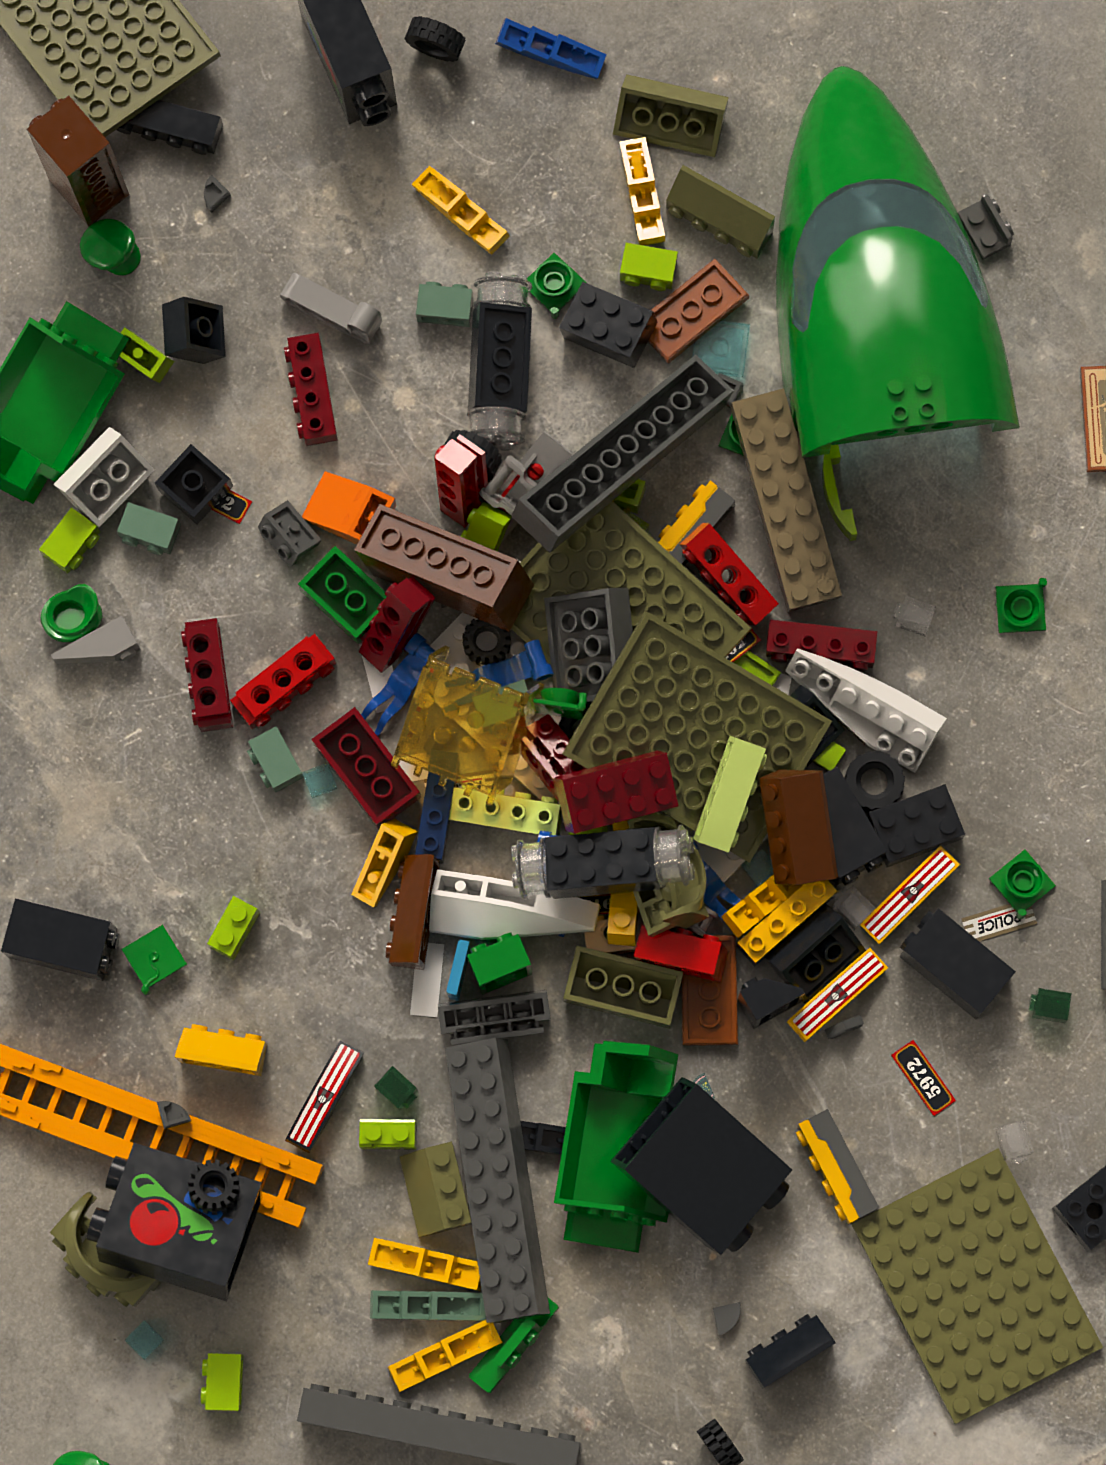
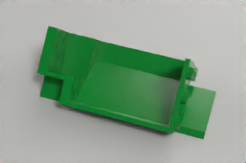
(53, 396)
(602, 1116)

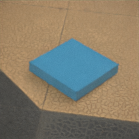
(458, 970)

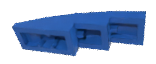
(551, 49)

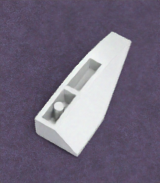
(870, 708)
(492, 907)

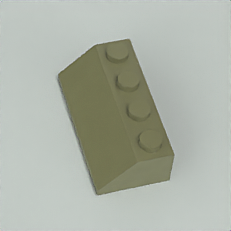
(670, 115)
(720, 212)
(623, 987)

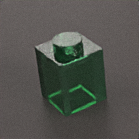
(1050, 1005)
(397, 1089)

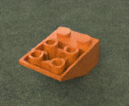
(344, 506)

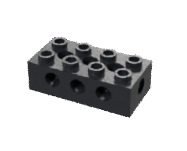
(1074, 1214)

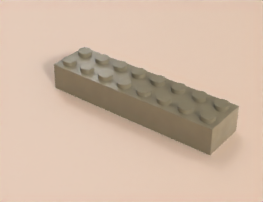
(785, 500)

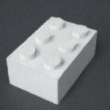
(104, 476)

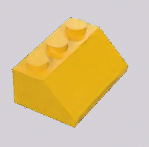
(221, 1050)

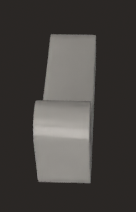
(354, 320)

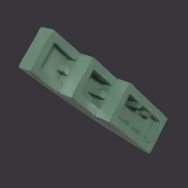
(427, 1305)

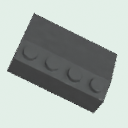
(587, 637)

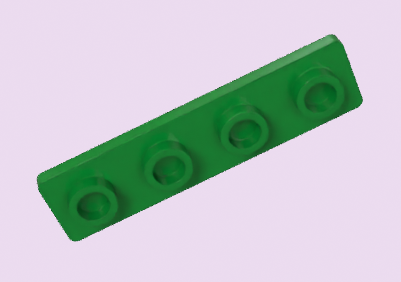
(507, 1355)

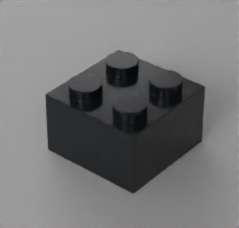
(193, 330)
(194, 484)

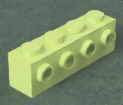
(729, 794)
(507, 811)

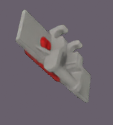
(535, 465)

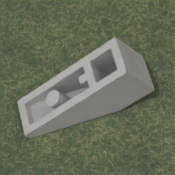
(104, 644)

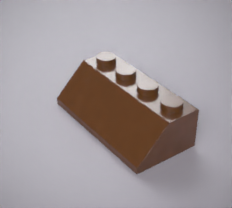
(798, 826)
(412, 917)

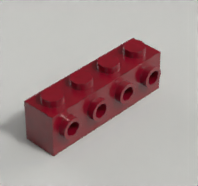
(312, 389)
(838, 644)

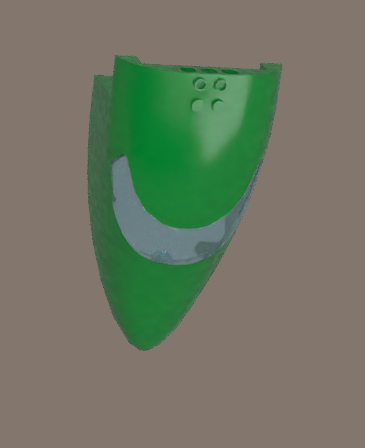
(879, 284)

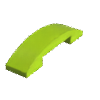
(843, 518)

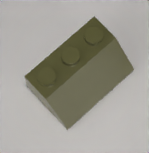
(435, 1189)

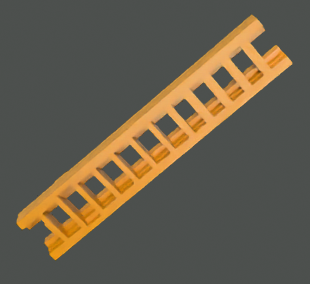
(147, 1110)

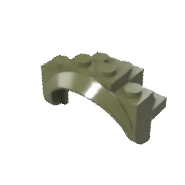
(685, 901)
(84, 1260)

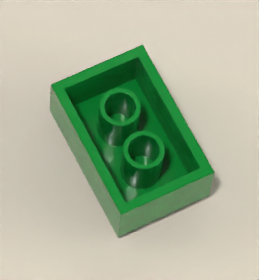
(343, 593)
(499, 963)

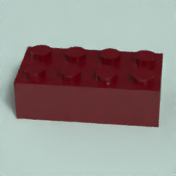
(366, 768)
(616, 791)

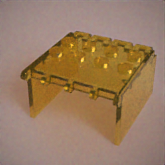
(465, 728)

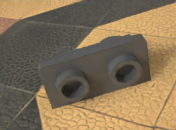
(986, 227)
(288, 532)

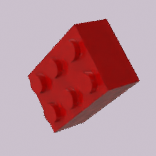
(683, 952)

